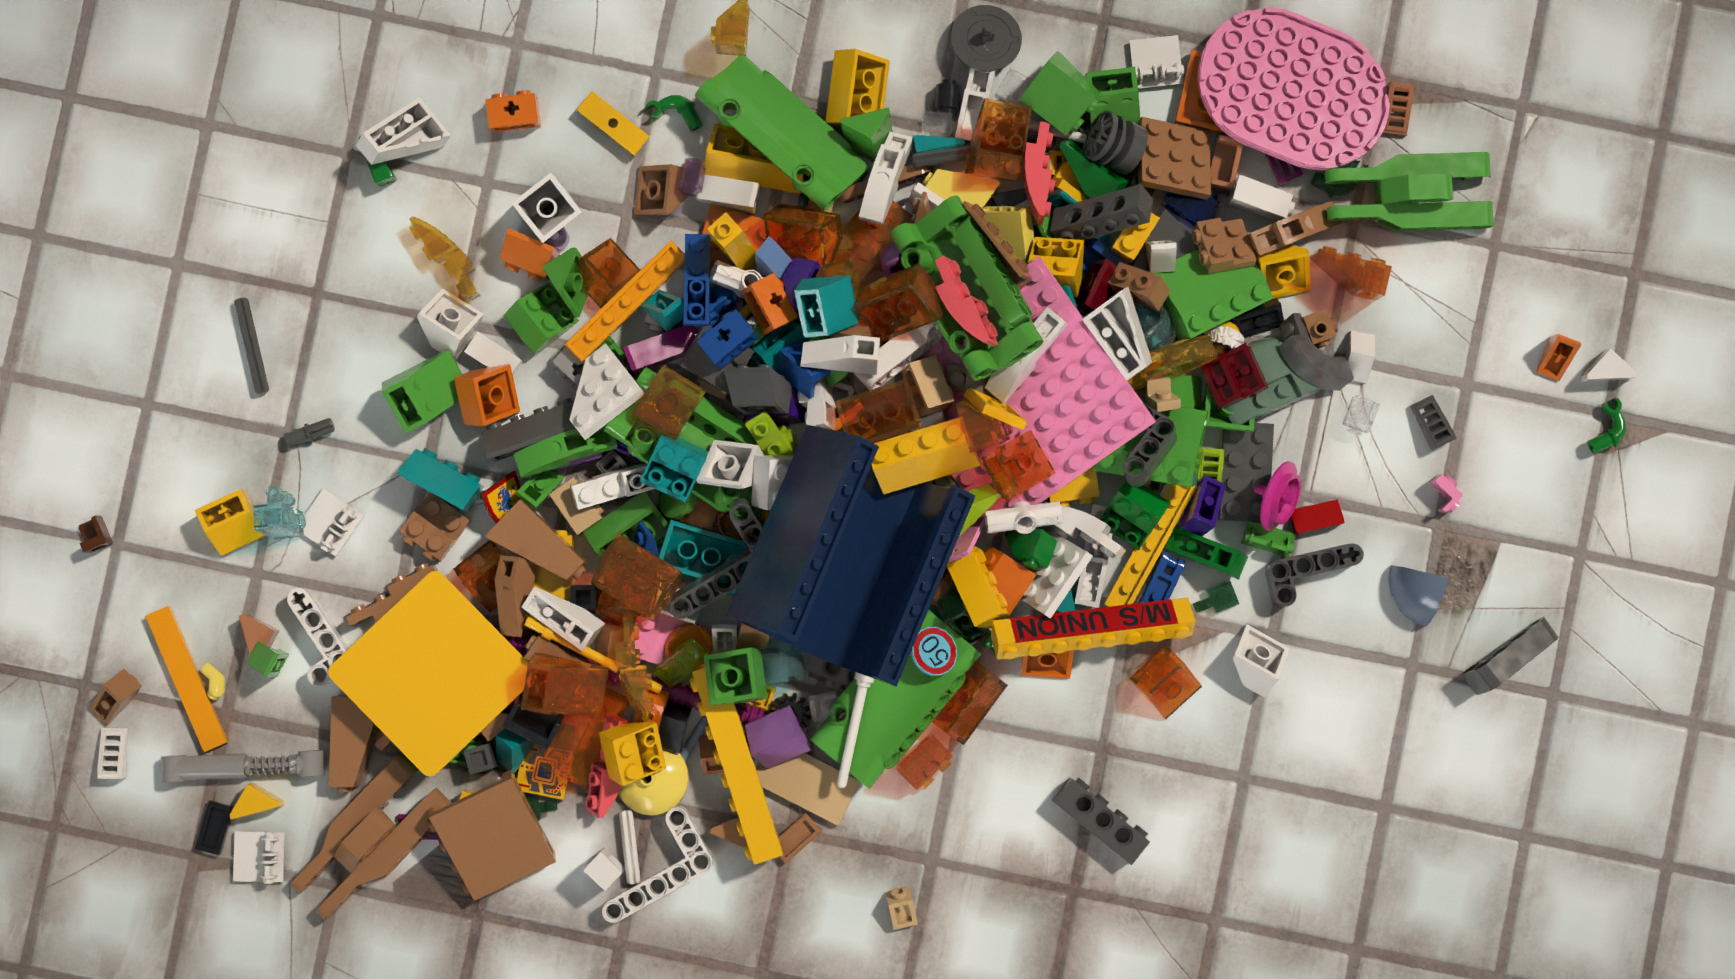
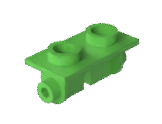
(1274, 541)

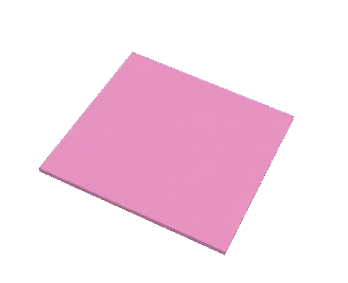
(1070, 401)

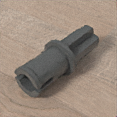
(309, 432)

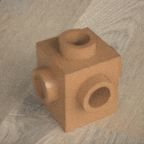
(1324, 323)

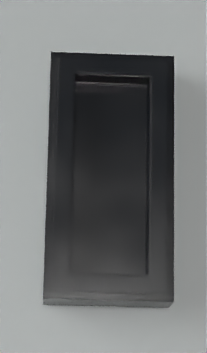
(214, 828)

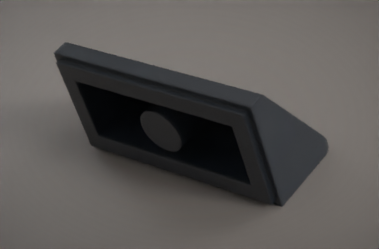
(1260, 319)

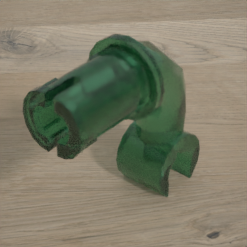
(1334, 190)

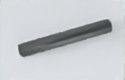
(251, 345)

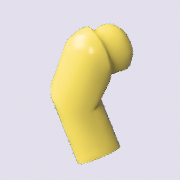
(216, 681)

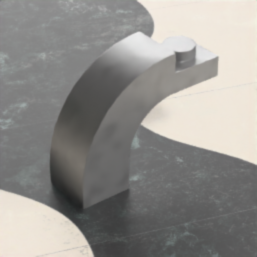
(1309, 362)

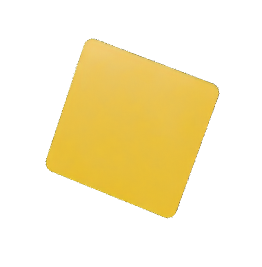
(431, 673)

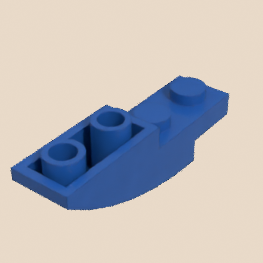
(696, 280)

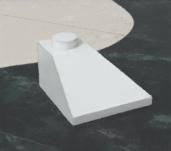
(448, 322)
(729, 465)
(1259, 660)

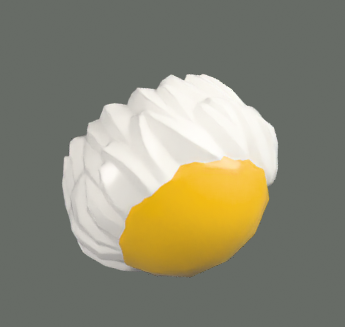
(1227, 334)

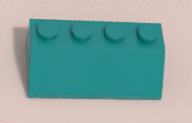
(699, 551)

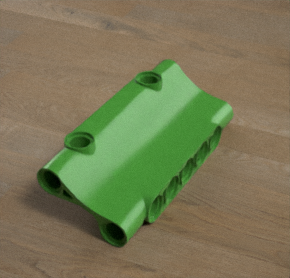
(784, 130)
(704, 427)
(893, 714)

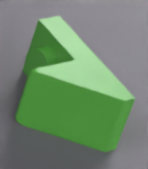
(539, 487)
(267, 660)

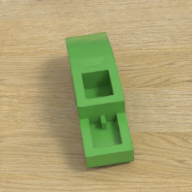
(561, 449)

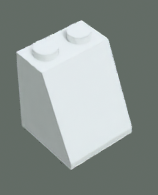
(547, 207)

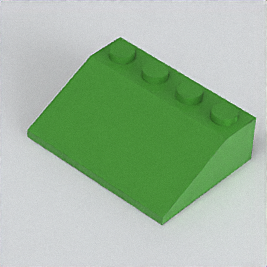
(1207, 300)
(1181, 462)

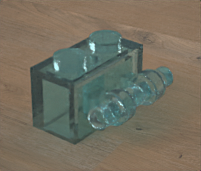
(277, 517)

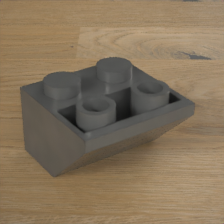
(758, 389)

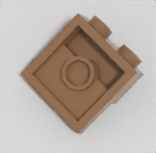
(1223, 245)
(434, 527)

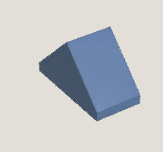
(771, 259)

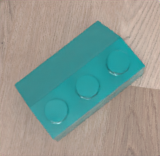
(442, 479)

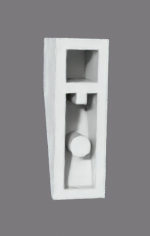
(564, 618)

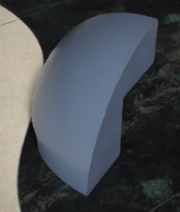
(1416, 593)

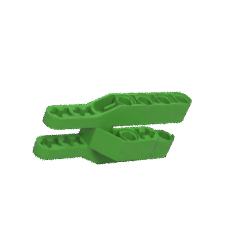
(1413, 181)

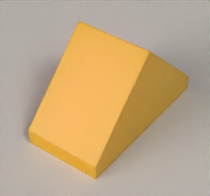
(254, 800)

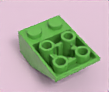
(1117, 93)
(423, 390)

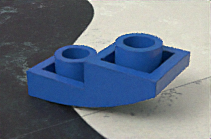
(645, 539)

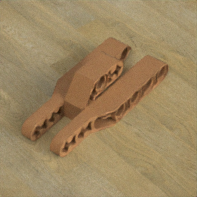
(364, 829)

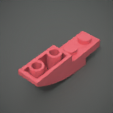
(1037, 176)
(964, 308)
(601, 788)

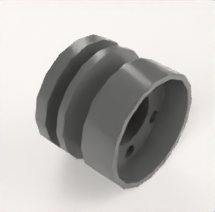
(1115, 142)

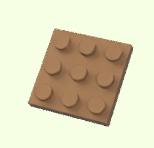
(1176, 159)

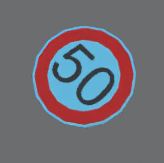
(934, 651)

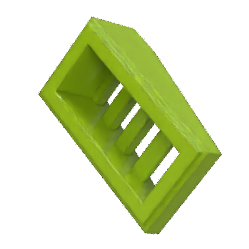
(1219, 454)

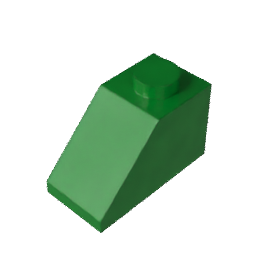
(1033, 548)

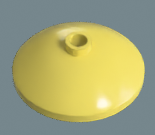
(663, 791)

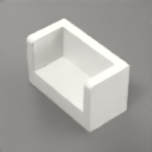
(604, 869)

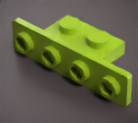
(770, 438)

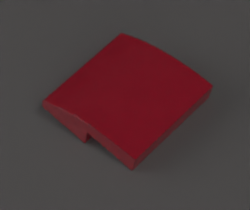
(1234, 376)

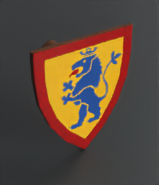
(501, 496)

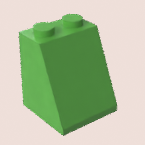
(1061, 94)

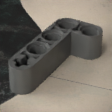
(1314, 567)
(1511, 657)

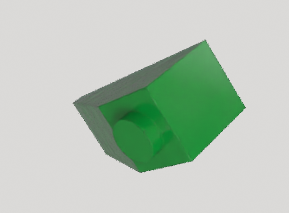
(1092, 177)
(1206, 552)

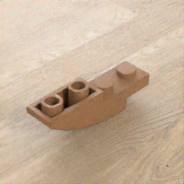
(1291, 229)
(383, 603)

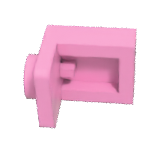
(1448, 489)

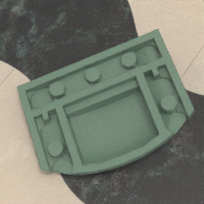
(1282, 381)

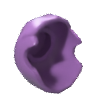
(891, 260)

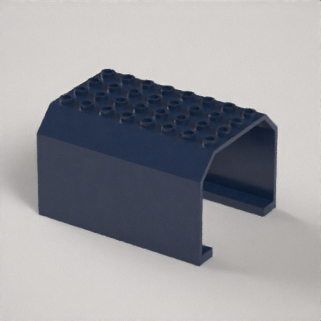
(844, 562)

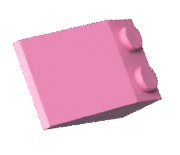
(654, 636)

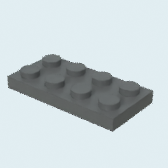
(1245, 465)

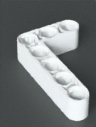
(665, 875)

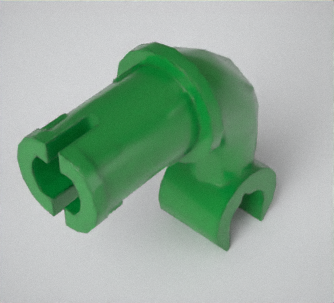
(682, 105)
(1613, 435)

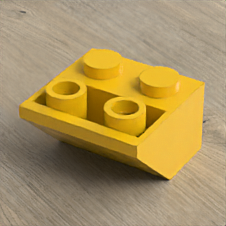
(1062, 258)
(229, 521)
(632, 751)

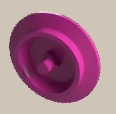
(1279, 496)

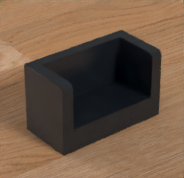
(532, 725)

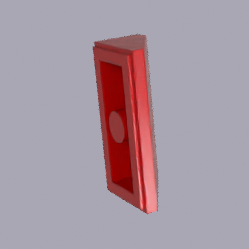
(1317, 516)

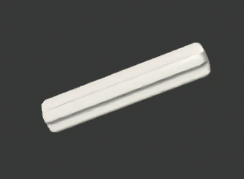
(629, 847)

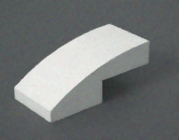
(491, 353)

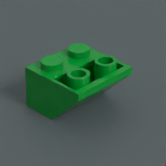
(1134, 513)

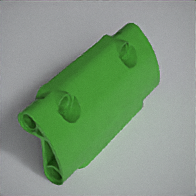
(956, 235)

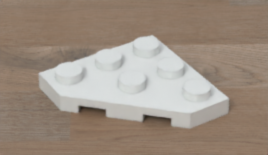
(602, 392)

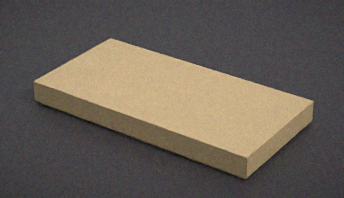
(809, 785)

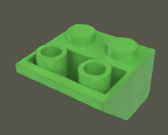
(540, 318)

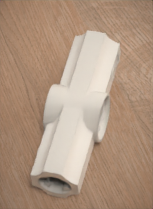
(733, 277)
(1023, 517)

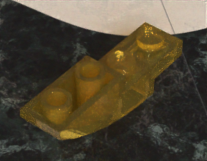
(442, 248)
(1176, 360)
(633, 678)

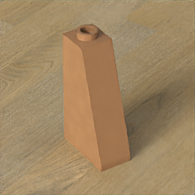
(534, 539)
(350, 743)

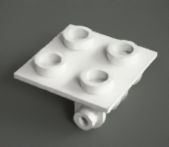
(1157, 61)
(330, 522)
(258, 856)

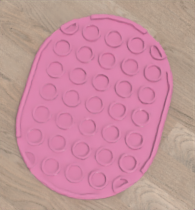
(1293, 88)

